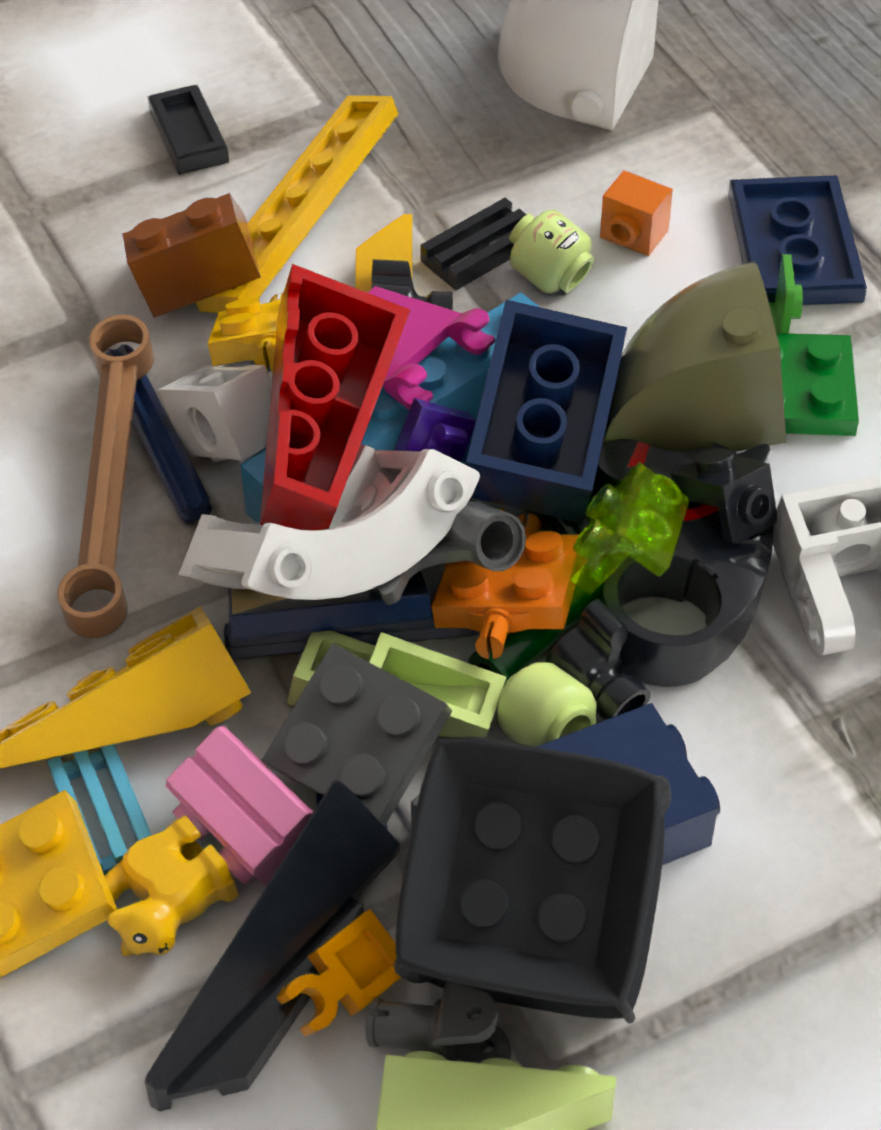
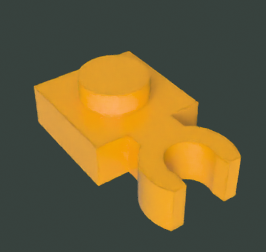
(351, 968)

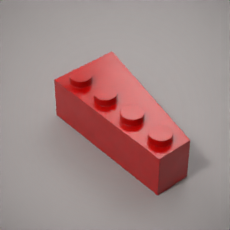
(325, 385)

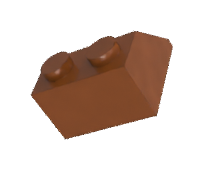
(191, 254)

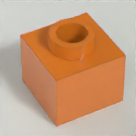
(636, 213)

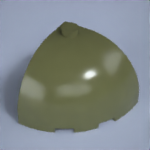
(703, 370)

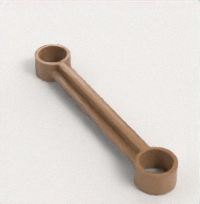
(107, 476)

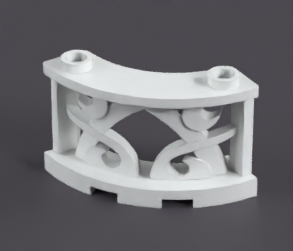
(384, 524)

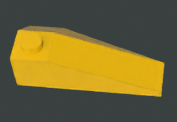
(165, 687)

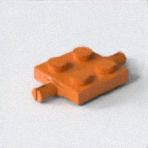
(521, 598)

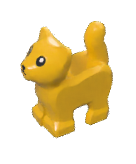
(174, 885)

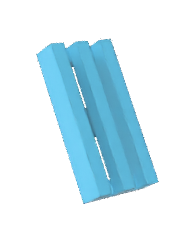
(86, 766)

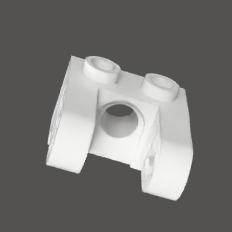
(221, 410)
(818, 540)

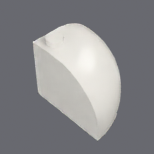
(577, 55)

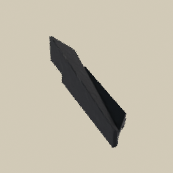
(308, 900)

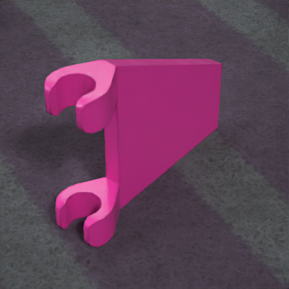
(423, 332)

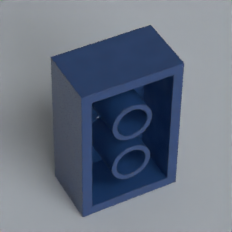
(545, 410)

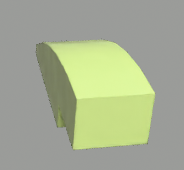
(465, 687)

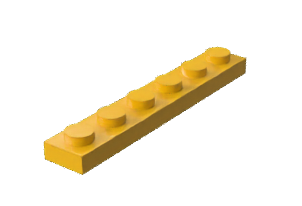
(309, 189)

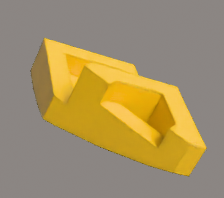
(389, 243)

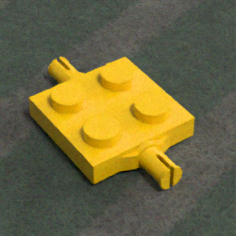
(245, 332)

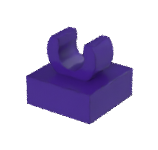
(436, 428)

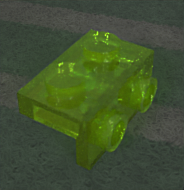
(631, 520)

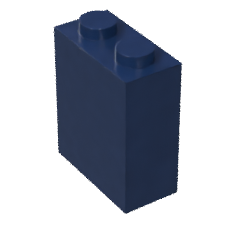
(647, 743)

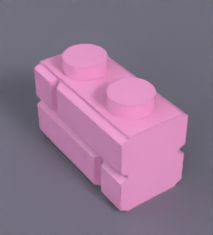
(240, 803)

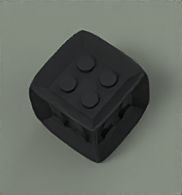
(533, 877)

